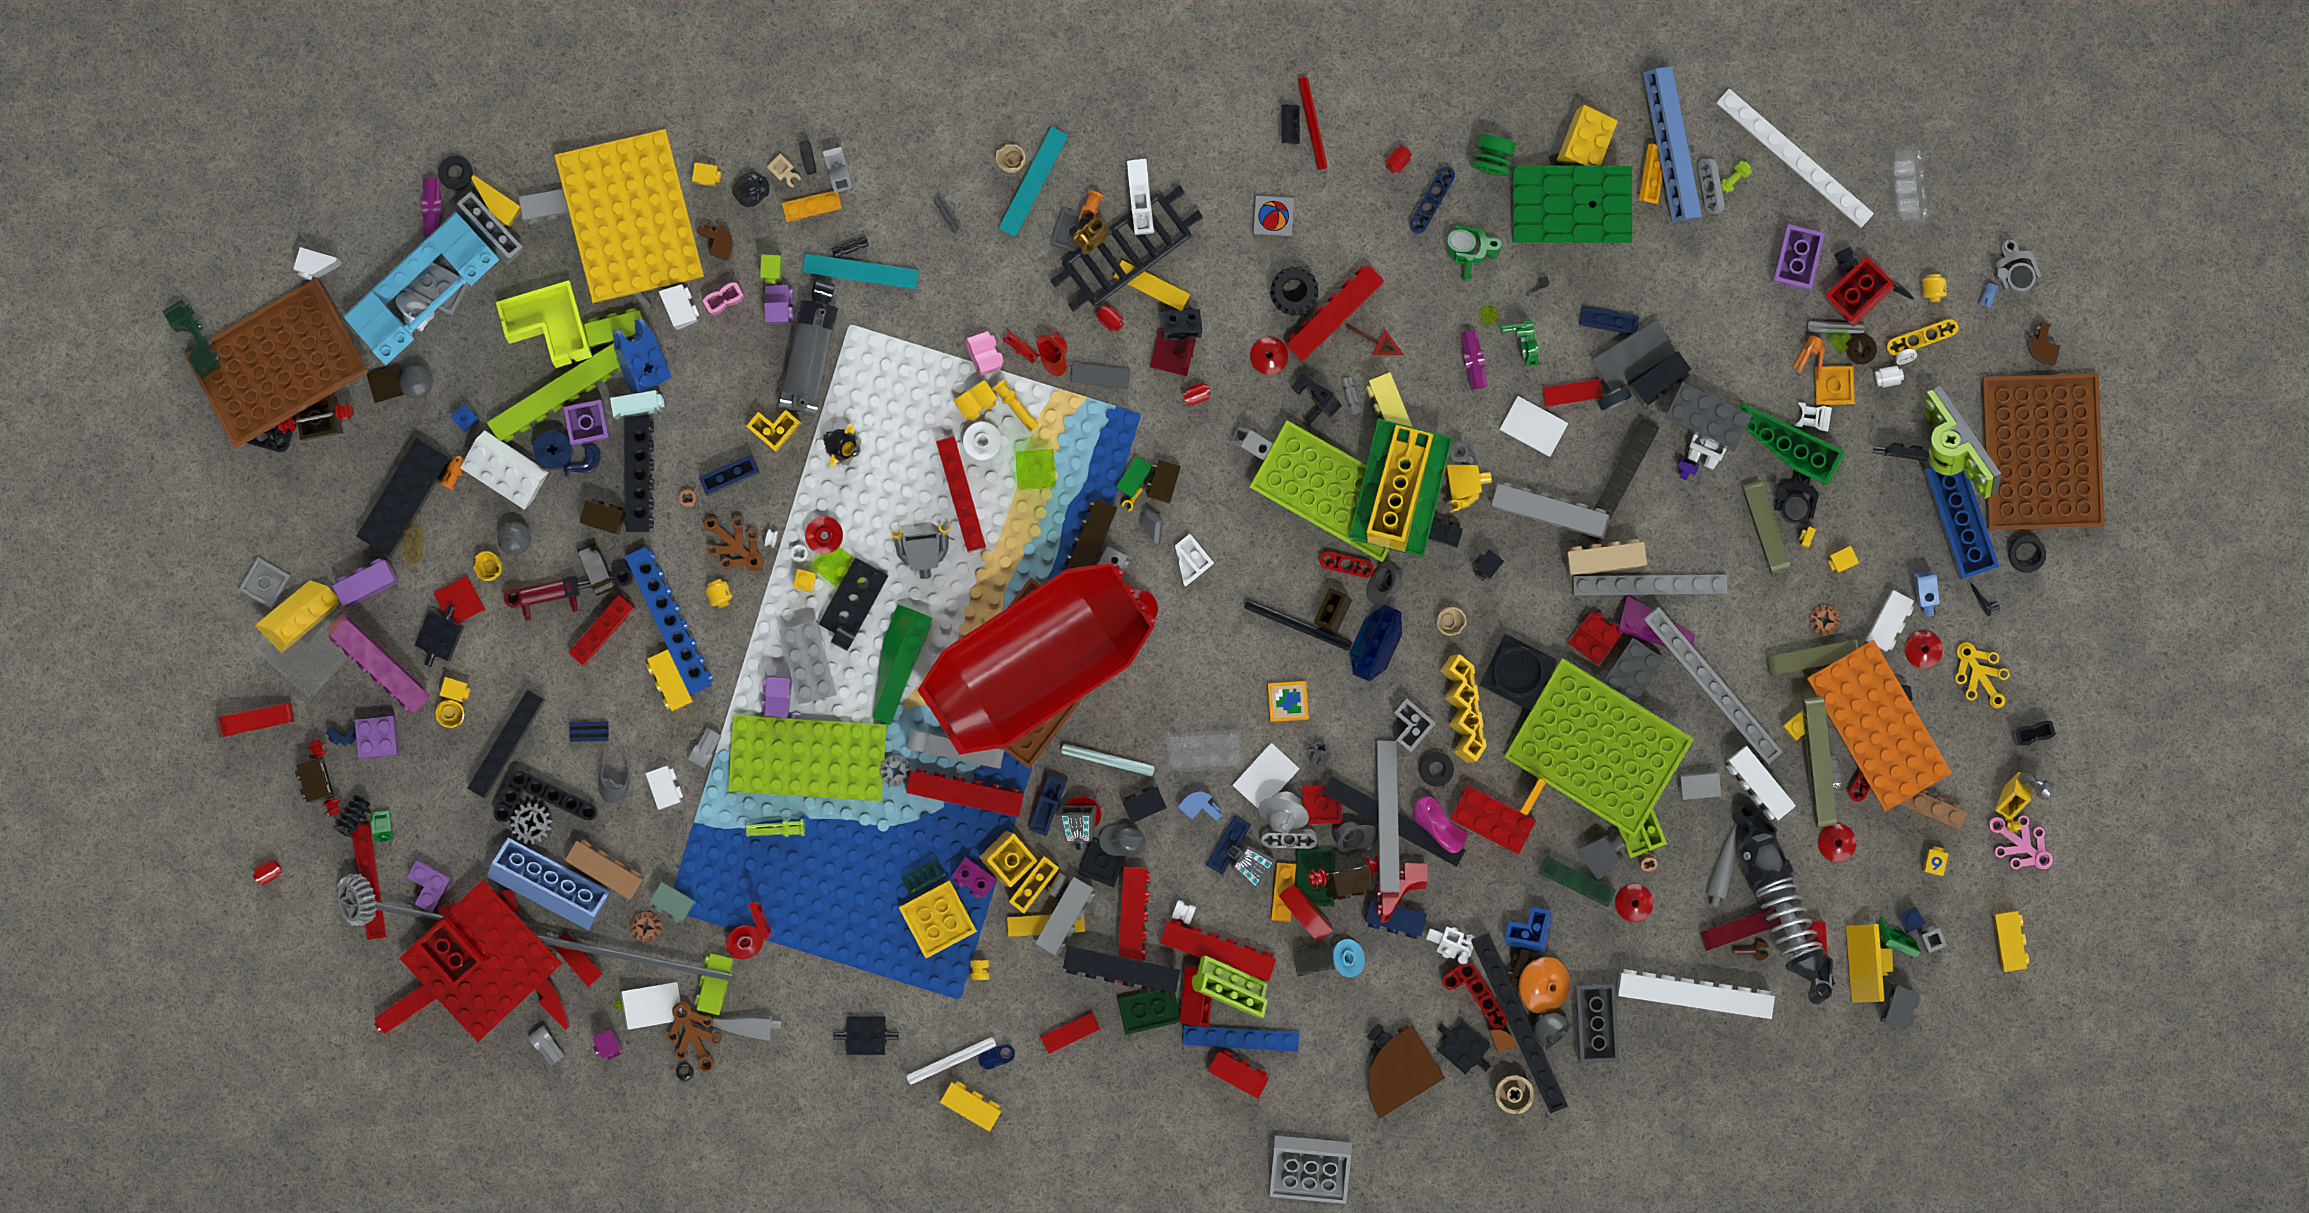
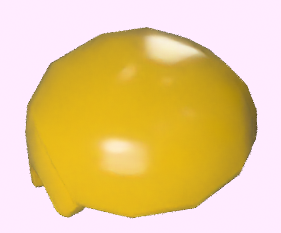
(488, 566)
(450, 713)

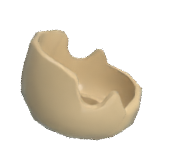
(1010, 158)
(1451, 621)

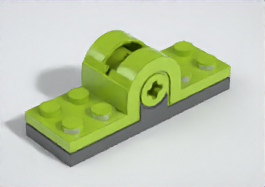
(1956, 447)

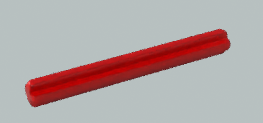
(1312, 123)

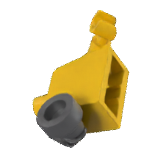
(1465, 479)
(2018, 794)

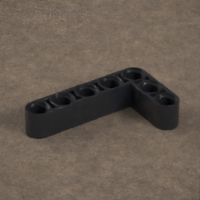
(544, 794)

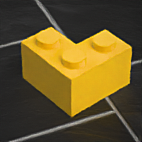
(774, 434)

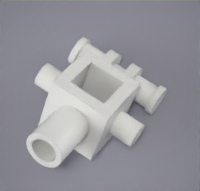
(1452, 943)

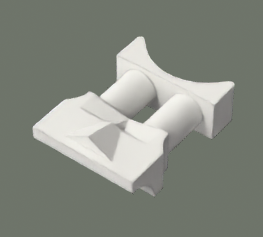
(1822, 418)

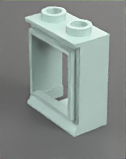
(637, 404)

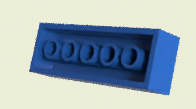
(1961, 522)

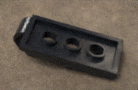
(846, 631)

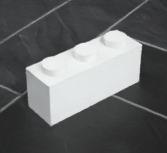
(1890, 621)

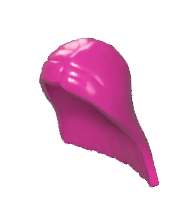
(1433, 819)

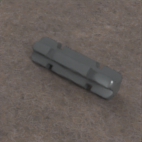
(947, 213)

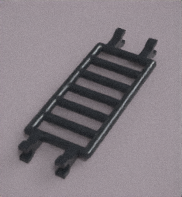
(1140, 267)

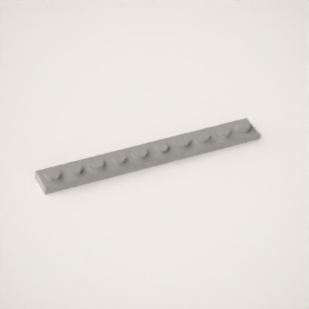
(1713, 685)

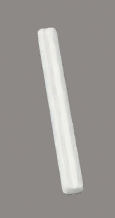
(951, 1060)

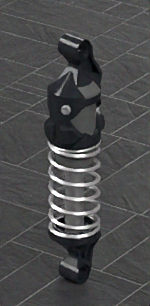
(1772, 880)

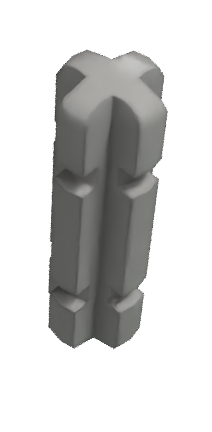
(1351, 395)

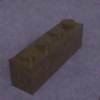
(1093, 534)

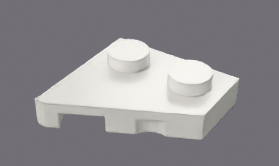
(1191, 559)

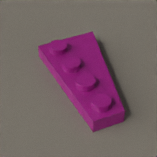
(1632, 623)

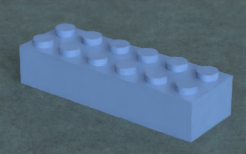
(548, 883)

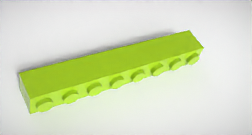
(555, 394)

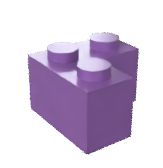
(778, 305)
(777, 697)
(434, 885)

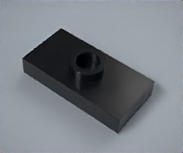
(1290, 124)

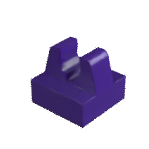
(1687, 467)

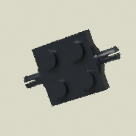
(1898, 450)
(439, 635)
(866, 1035)
(1463, 1047)

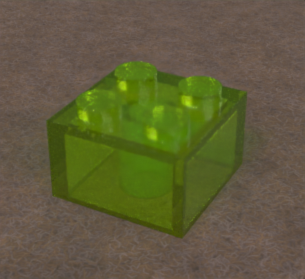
(1035, 469)

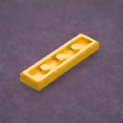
(1156, 288)
(1035, 924)

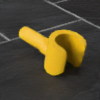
(1132, 500)

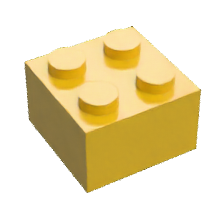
(1008, 859)

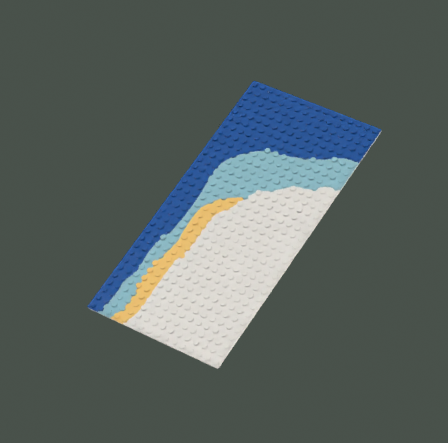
(842, 881)

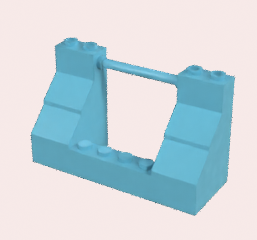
(377, 322)

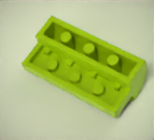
(1648, 838)
(1231, 987)

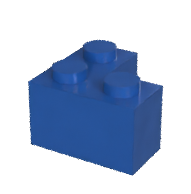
(1530, 936)

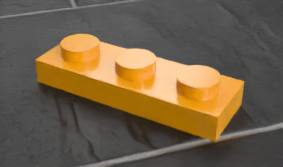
(1651, 176)
(811, 206)
(1284, 878)

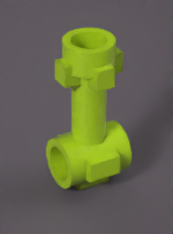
(1742, 170)

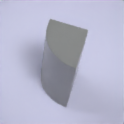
(1700, 785)

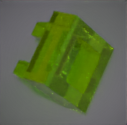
(1839, 342)

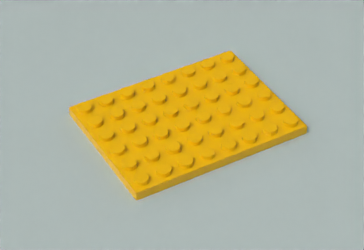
(628, 216)

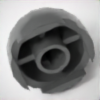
(1549, 1029)

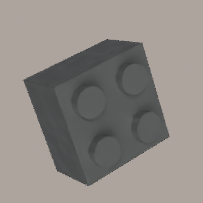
(1900, 1007)

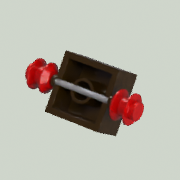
(319, 419)
(316, 780)
(1347, 881)

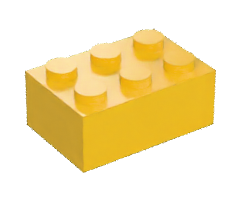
(1587, 138)

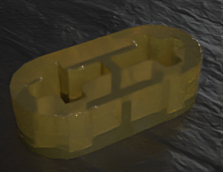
(418, 545)

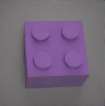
(586, 422)
(377, 737)

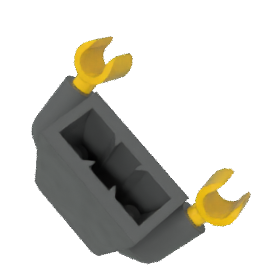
(923, 550)

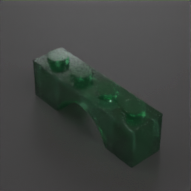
(202, 357)
(1576, 881)

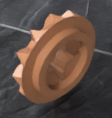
(1820, 612)
(653, 921)

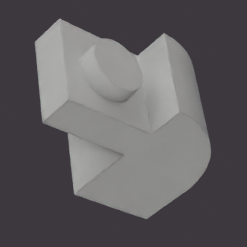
(837, 169)

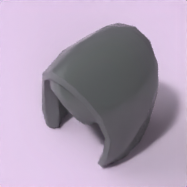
(613, 785)

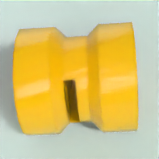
(979, 970)

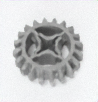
(356, 899)

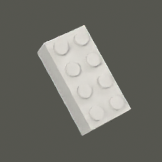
(504, 470)
(1760, 784)

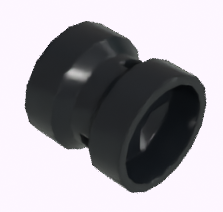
(1846, 259)
(1383, 1039)

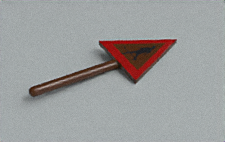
(1384, 346)

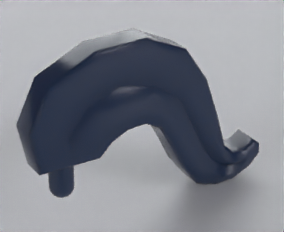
(592, 460)

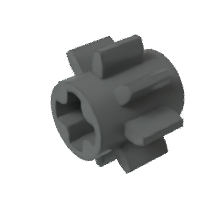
(1318, 753)

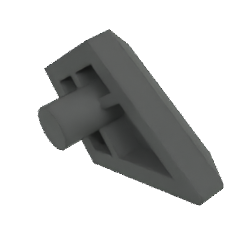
(1152, 525)

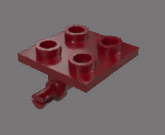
(1173, 355)

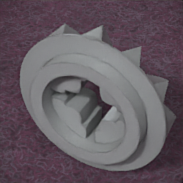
(887, 773)

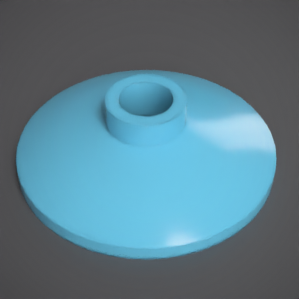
(1354, 956)

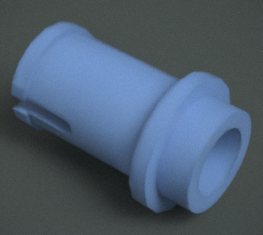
(1989, 294)

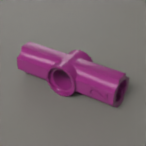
(1474, 359)

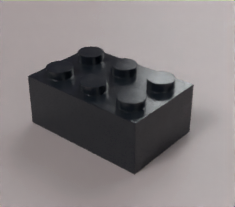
(1660, 379)

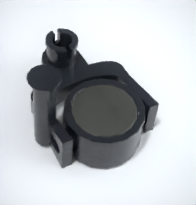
(1320, 396)
(1796, 507)

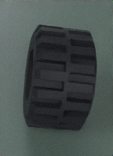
(1301, 275)

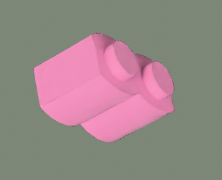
(728, 296)
(983, 353)

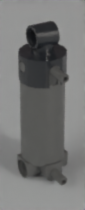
(809, 351)

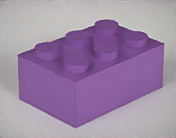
(1798, 257)
(365, 583)

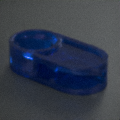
(993, 1058)

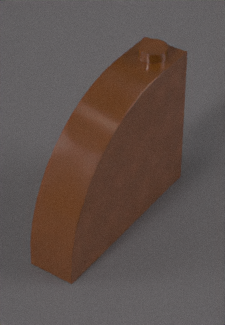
(1401, 1071)

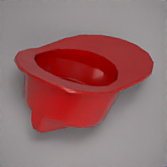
(1052, 353)

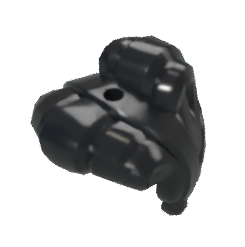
(750, 189)

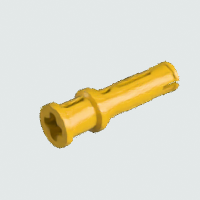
(1009, 397)

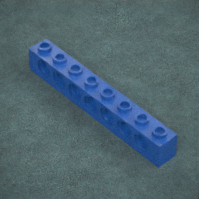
(635, 561)

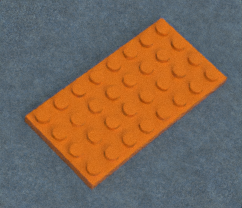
(1879, 725)

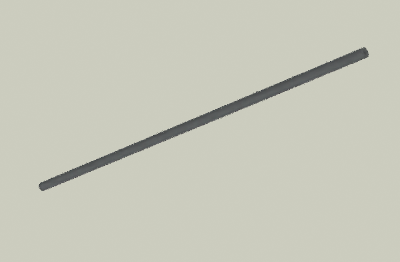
(578, 946)

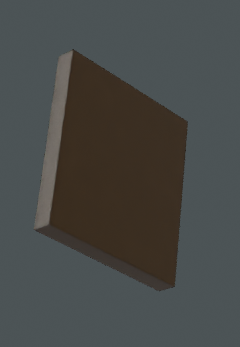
(385, 383)

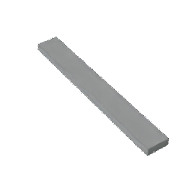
(1388, 817)

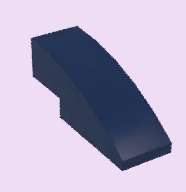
(1048, 804)

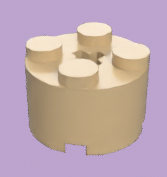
(1525, 1094)

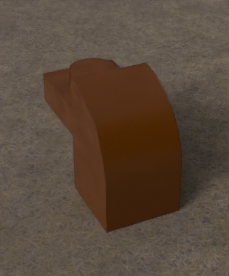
(723, 241)
(2040, 349)

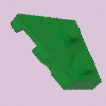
(1898, 939)

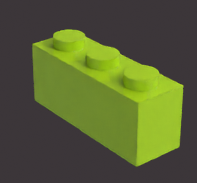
(600, 331)
(713, 989)

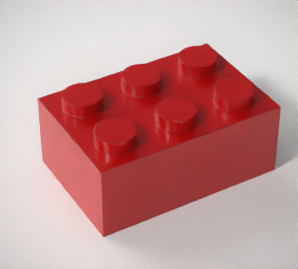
(1859, 291)
(450, 952)

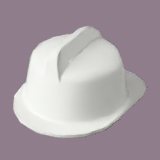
(411, 308)

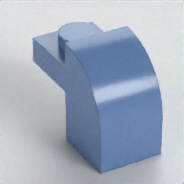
(1195, 802)

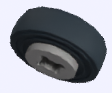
(1614, 399)

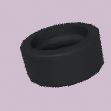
(2041, 556)

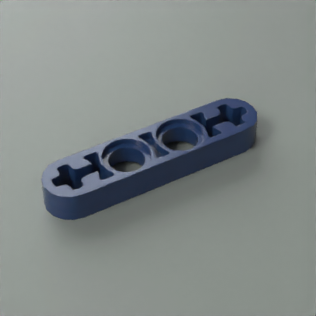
(1434, 201)

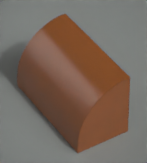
(1501, 1040)

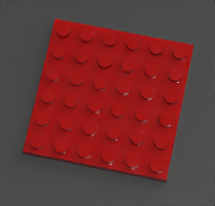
(512, 965)

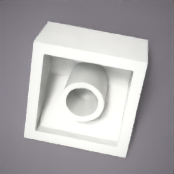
(314, 264)
(679, 307)

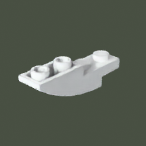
(1140, 196)

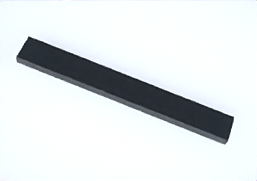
(1406, 828)

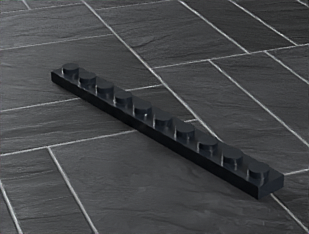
(1519, 1022)

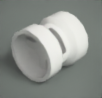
(1183, 912)

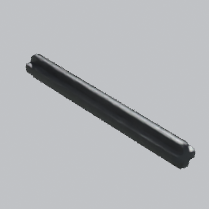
(1298, 624)

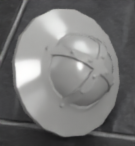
(1283, 812)

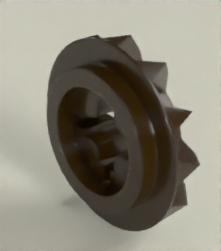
(1865, 341)

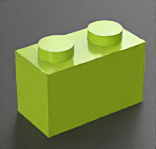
(771, 269)

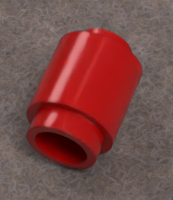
(1398, 159)
(1110, 318)
(1196, 394)
(267, 872)

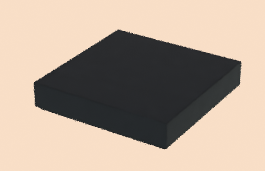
(1100, 865)

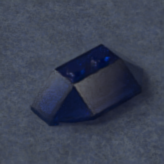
(1376, 642)

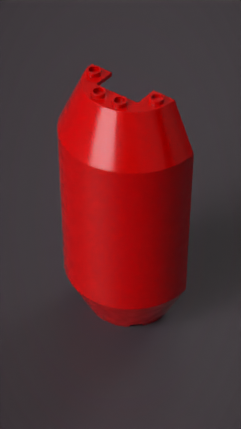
(1036, 658)

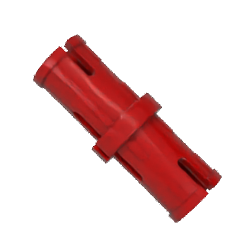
(1021, 347)

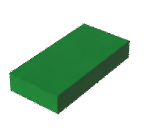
(1134, 477)

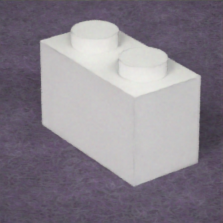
(664, 787)

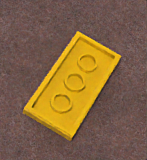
(1865, 963)

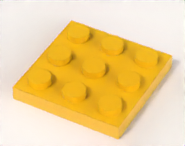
(937, 919)

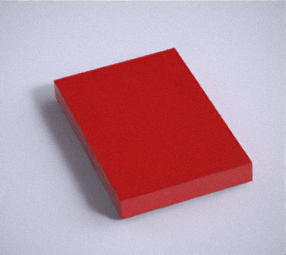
(760, 920)

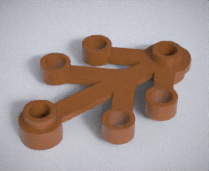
(736, 545)
(692, 1032)

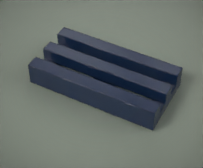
(606, 731)

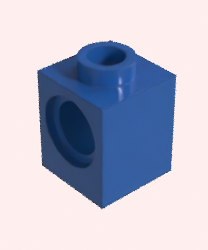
(464, 418)

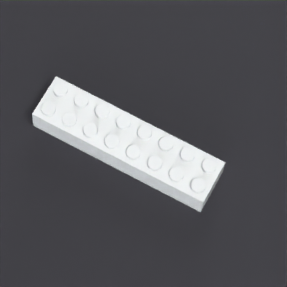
(1695, 995)

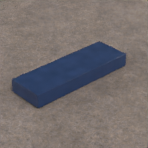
(1608, 320)
(1233, 836)

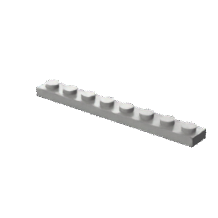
(1649, 585)

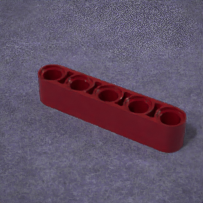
(1739, 929)

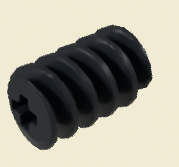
(351, 816)

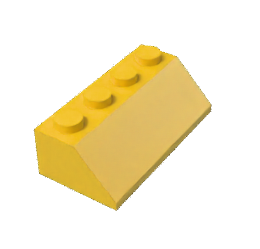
(298, 614)

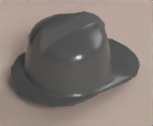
(1383, 582)
(1355, 837)
(1122, 840)

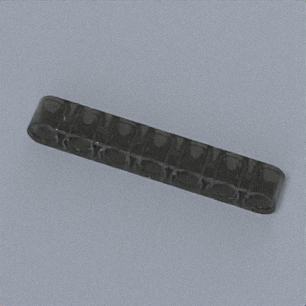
(1626, 469)

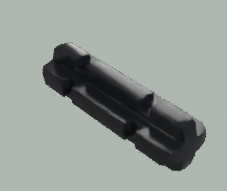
(850, 247)

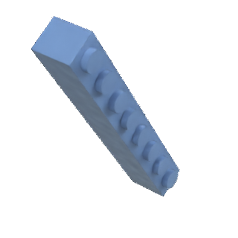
(1672, 144)

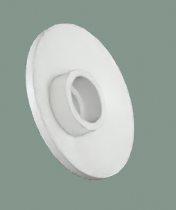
(982, 430)

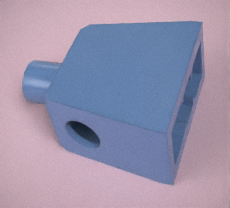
(1925, 583)

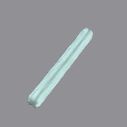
(1107, 759)

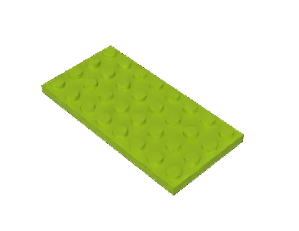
(1314, 483)
(807, 758)

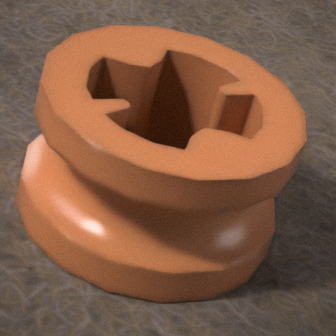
(687, 492)
(1646, 857)

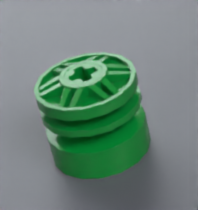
(1493, 155)

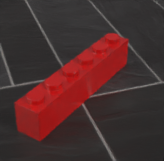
(1331, 316)
(961, 494)
(965, 793)
(1133, 914)
(1226, 952)

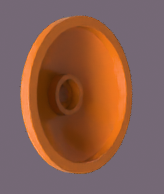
(1536, 983)

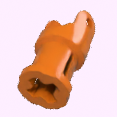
(1091, 204)
(452, 473)

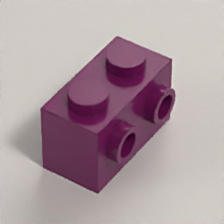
(974, 878)
(607, 1045)

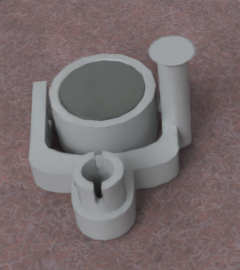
(2019, 276)

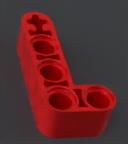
(254, 720)
(1478, 997)

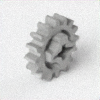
(527, 835)

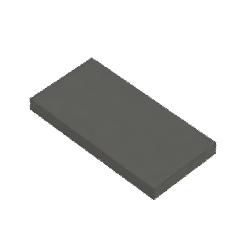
(1633, 355)

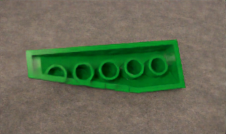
(1794, 447)
(898, 658)

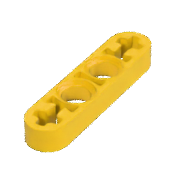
(1921, 335)

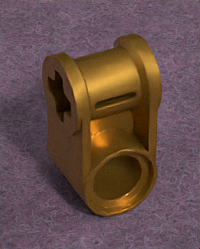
(1091, 236)

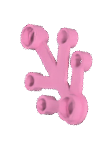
(2023, 845)

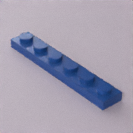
(1241, 1038)

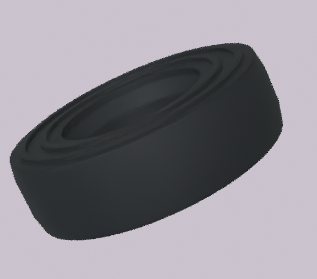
(807, 157)
(451, 161)
(1448, 769)

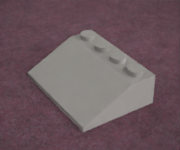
(1310, 1169)

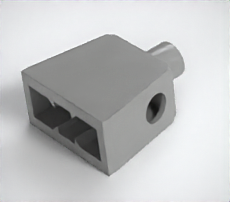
(1251, 443)

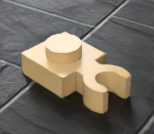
(782, 169)

